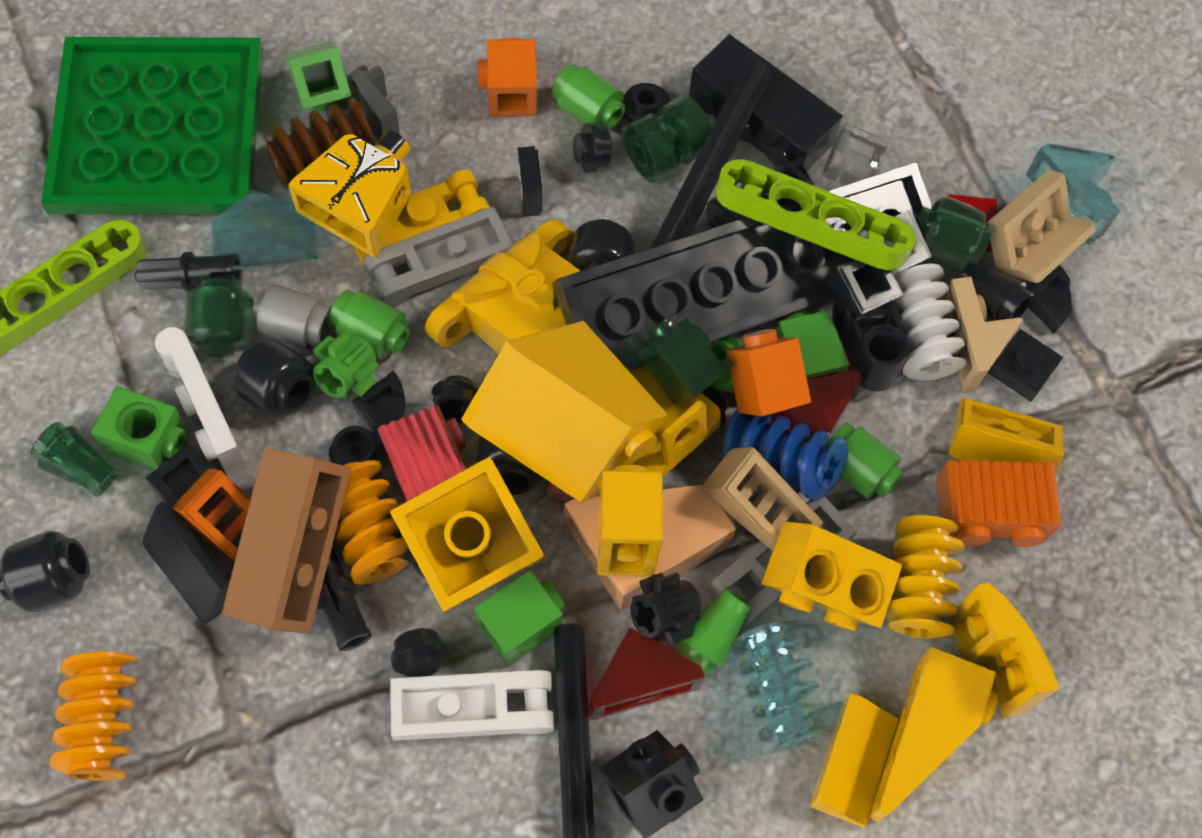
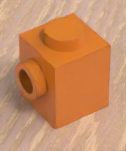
(510, 77)
(768, 373)

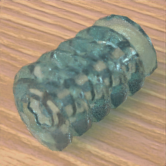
(779, 686)

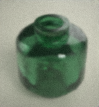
(953, 233)
(219, 317)

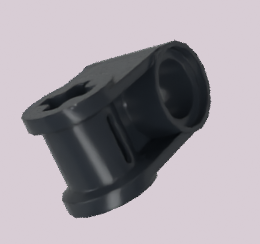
(869, 336)

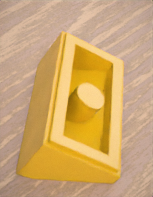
(1003, 435)
(854, 761)

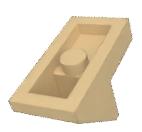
(982, 339)

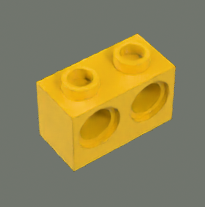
(833, 569)

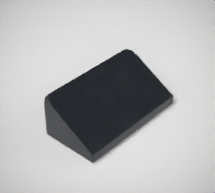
(185, 563)

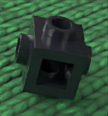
(653, 782)

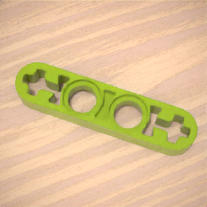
(811, 221)
(63, 296)

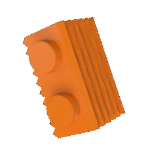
(999, 501)

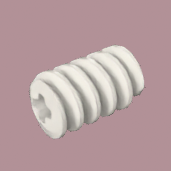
(926, 324)

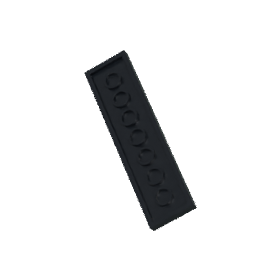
(724, 274)

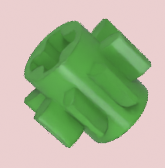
(344, 366)

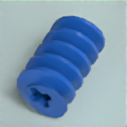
(801, 462)

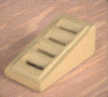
(736, 481)

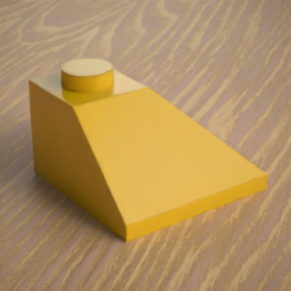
(467, 535)

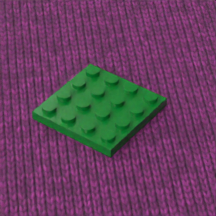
(153, 125)

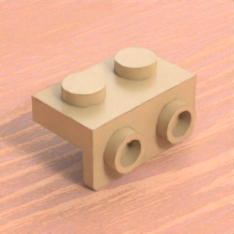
(1037, 230)

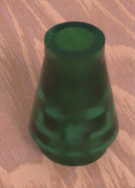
(72, 458)

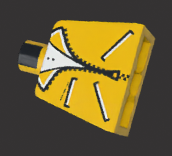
(356, 189)

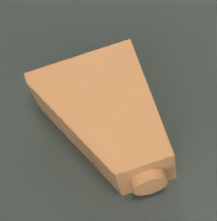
(691, 534)

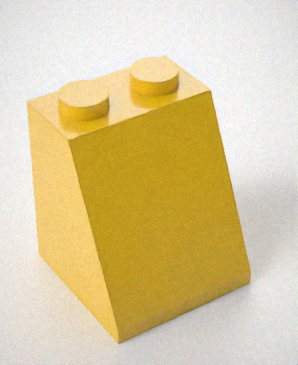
(565, 408)

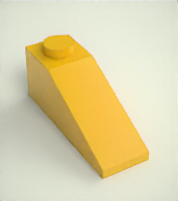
(940, 711)

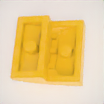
(997, 636)

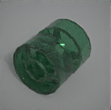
(664, 140)

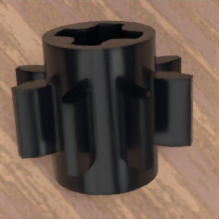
(666, 608)

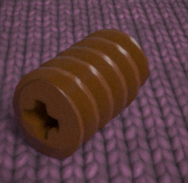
(305, 144)

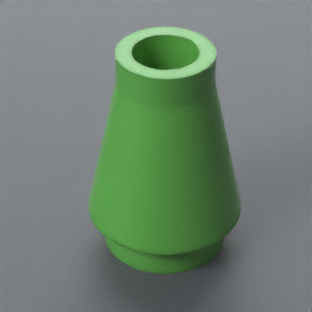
(715, 631)

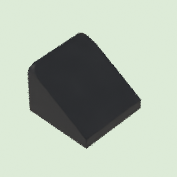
(863, 286)

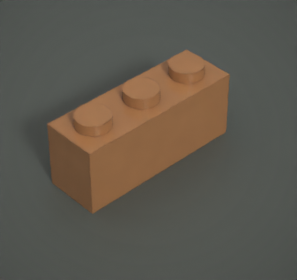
(286, 541)

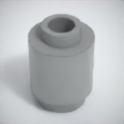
(291, 316)

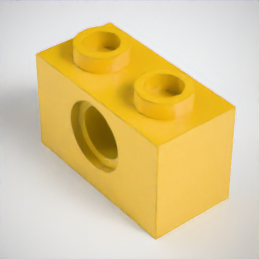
(629, 521)

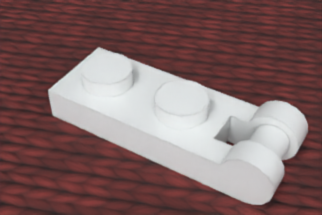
(198, 398)
(469, 705)

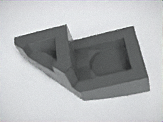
(371, 95)

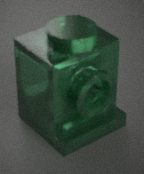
(682, 358)

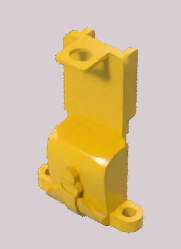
(517, 298)

